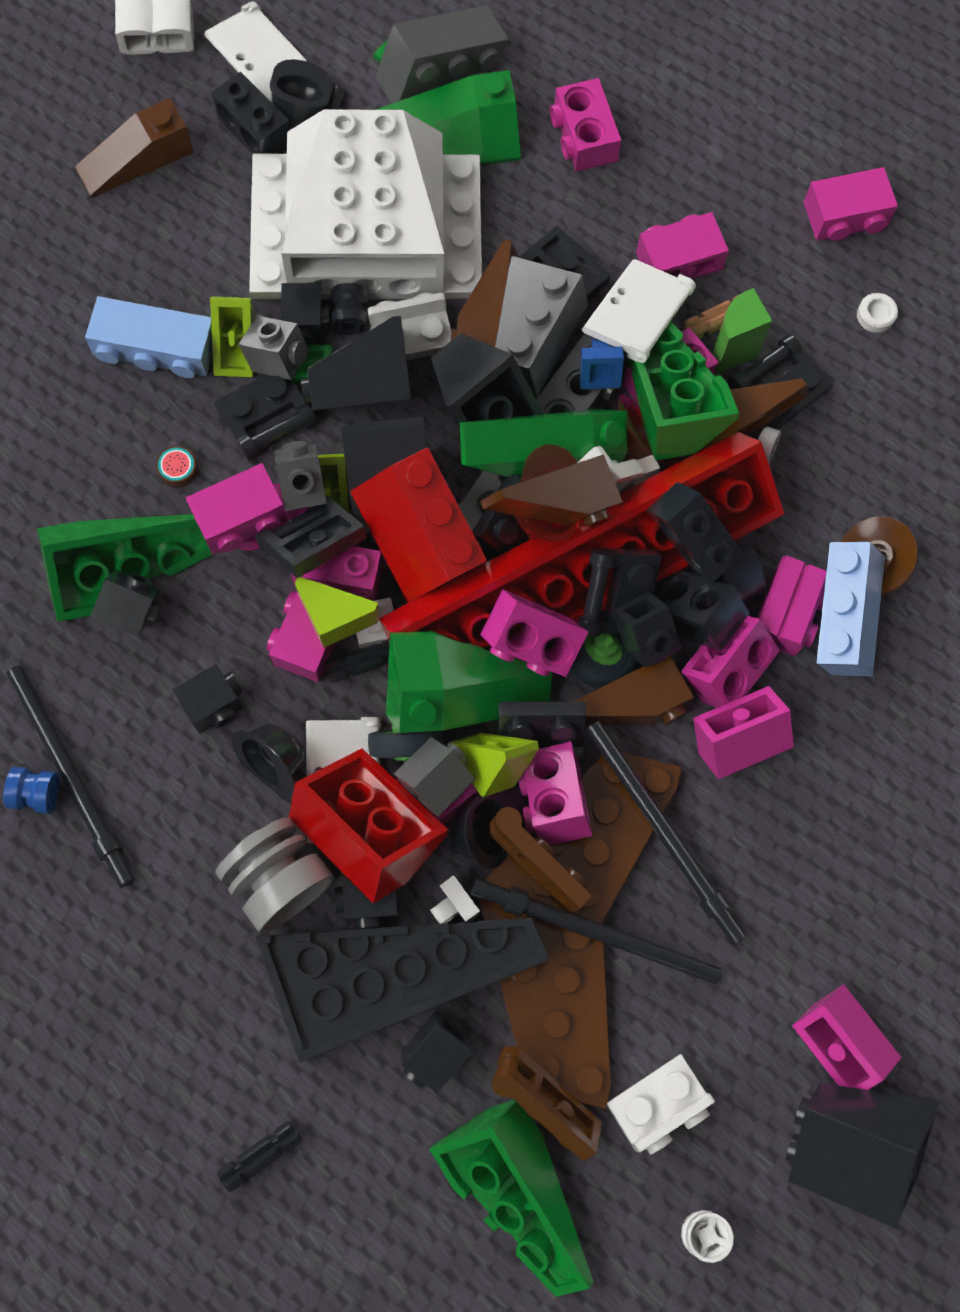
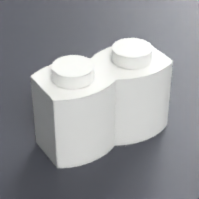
(154, 26)

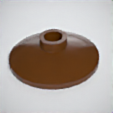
(893, 540)

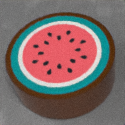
(176, 466)

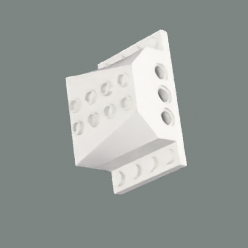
(367, 206)

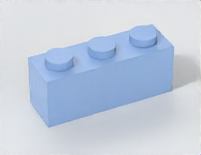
(150, 337)
(851, 609)

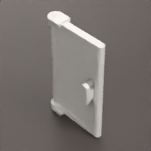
(254, 40)
(642, 311)
(334, 739)

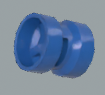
(31, 790)

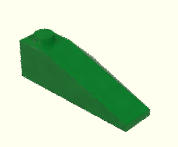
(473, 116)
(680, 398)
(505, 443)
(85, 553)
(452, 683)
(510, 1172)

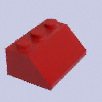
(418, 525)
(365, 823)

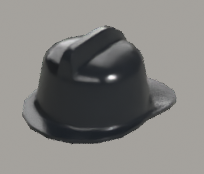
(299, 89)
(270, 757)
(471, 826)

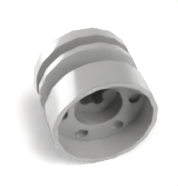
(269, 868)

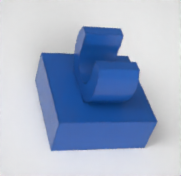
(601, 366)

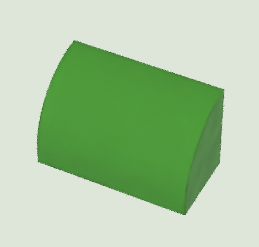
(741, 331)

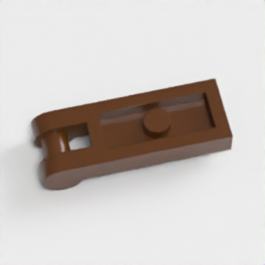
(537, 859)
(547, 1102)

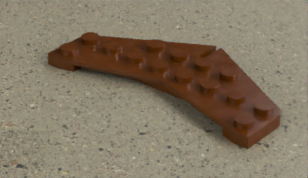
(562, 1004)

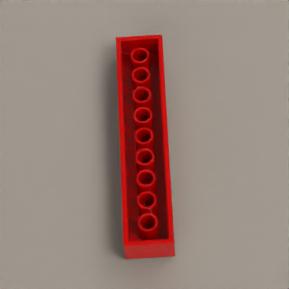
(557, 574)

